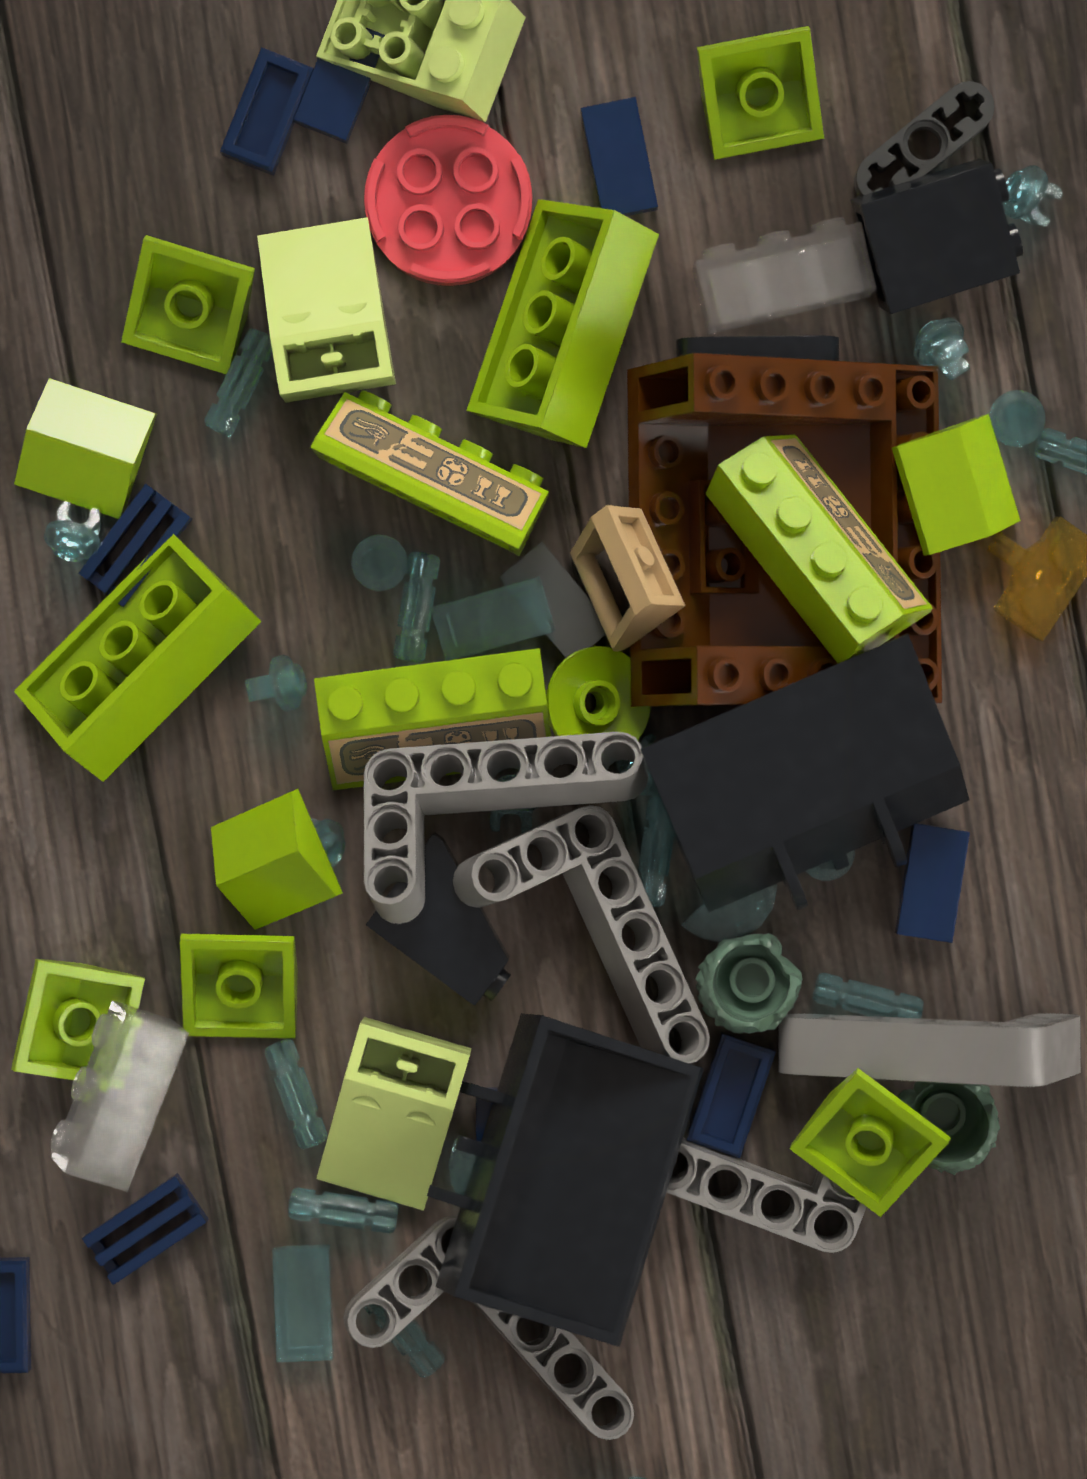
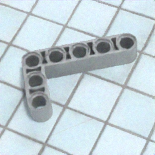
(478, 792)
(603, 919)
(1007, 1053)
(754, 1184)
(538, 1354)

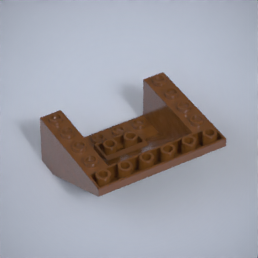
(737, 625)

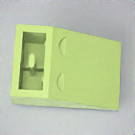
(430, 49)
(325, 310)
(393, 1113)

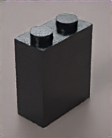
(938, 235)

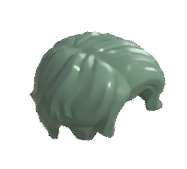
(748, 984)
(961, 1112)

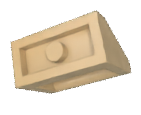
(638, 567)

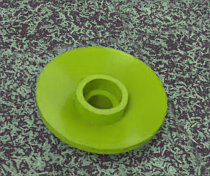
(605, 676)

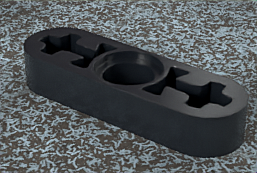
(798, 347)

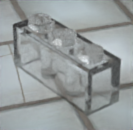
(783, 275)
(118, 1095)

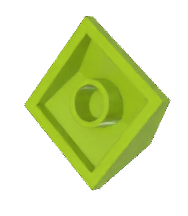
(760, 92)
(188, 305)
(84, 448)
(956, 485)
(272, 861)
(239, 985)
(62, 1014)
(868, 1141)

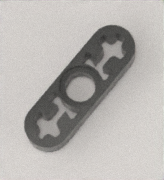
(946, 107)

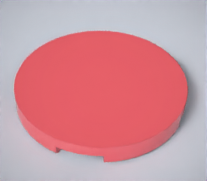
(448, 200)

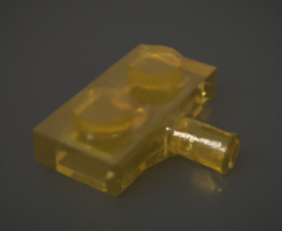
(1042, 576)

